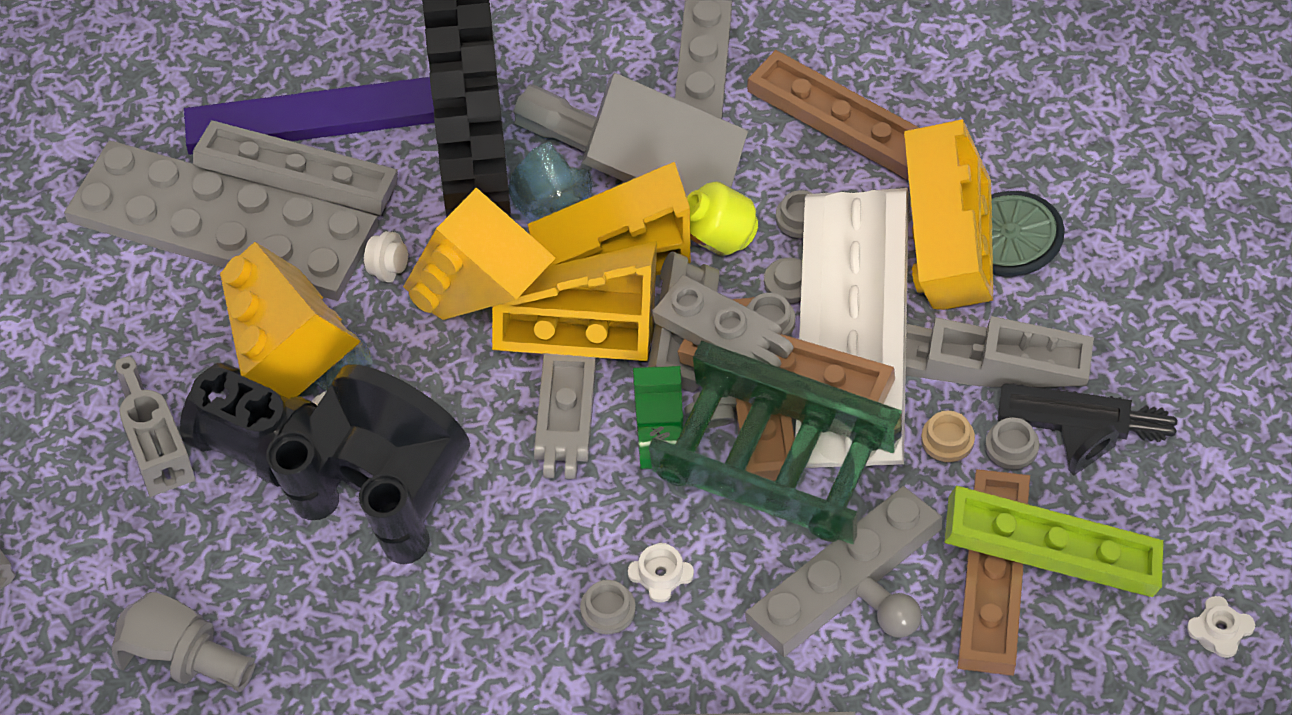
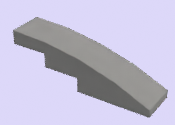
(998, 354)

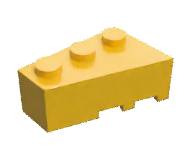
(950, 216)
(621, 217)
(475, 261)
(585, 308)

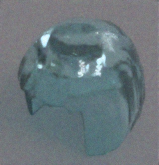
(547, 183)

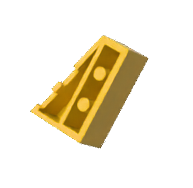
(280, 323)

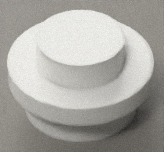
(385, 256)

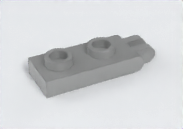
(706, 315)
(565, 412)

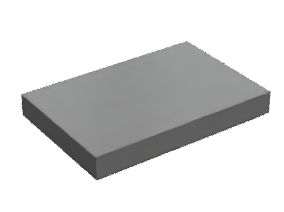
(647, 130)

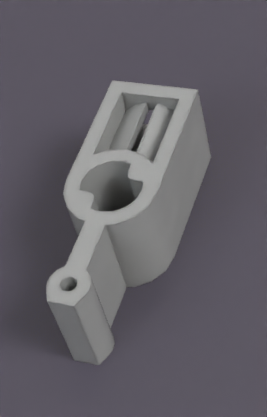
(151, 432)

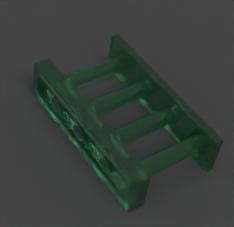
(773, 392)

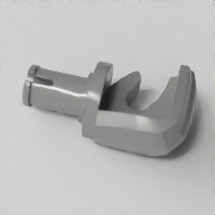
(171, 631)

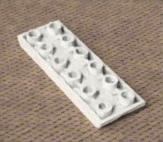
(857, 293)

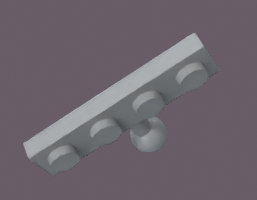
(850, 571)

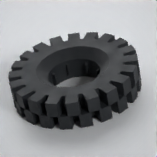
(466, 101)

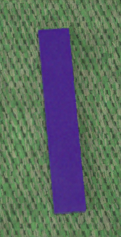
(320, 112)

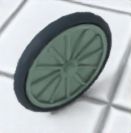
(1024, 233)

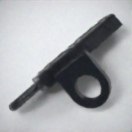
(1086, 421)

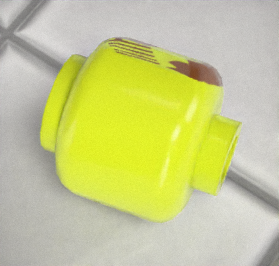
(721, 218)

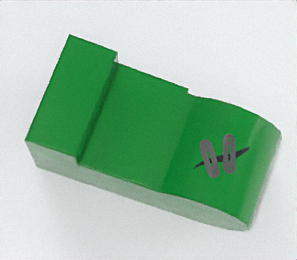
(657, 407)

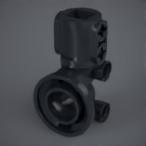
(363, 432)

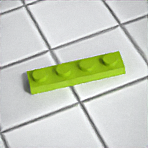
(1054, 541)

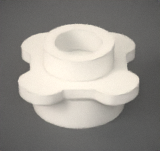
(660, 557)
(1217, 640)

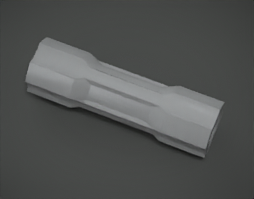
(553, 117)

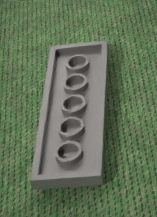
(218, 215)

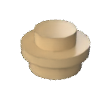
(948, 436)

